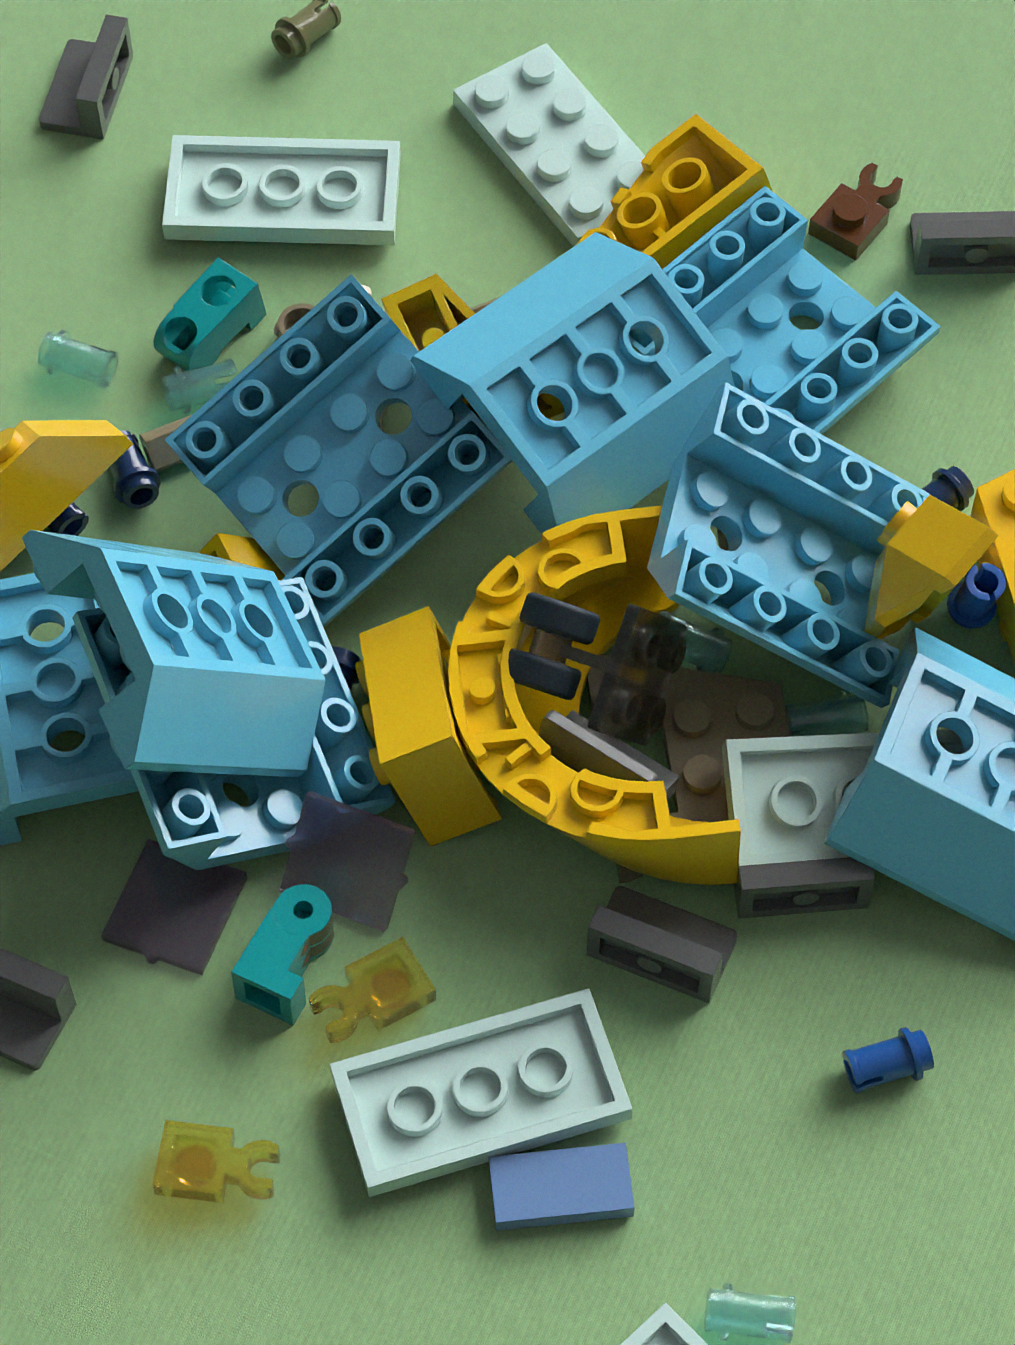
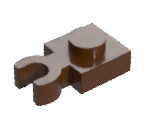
(855, 218)

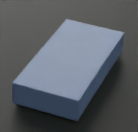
(561, 1186)

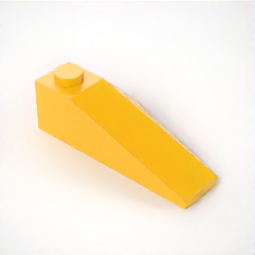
(682, 193)

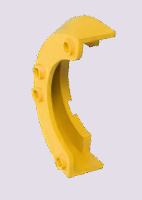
(603, 569)

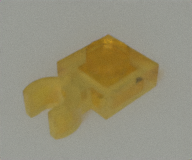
(380, 986)
(202, 1160)

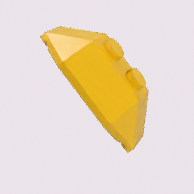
(48, 469)
(921, 563)

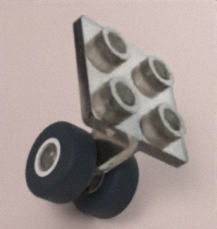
(635, 676)

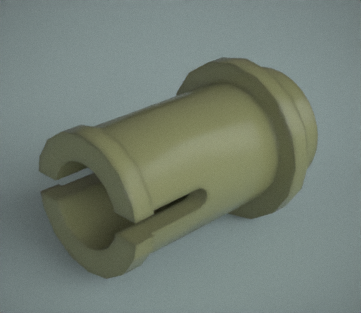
(296, 34)

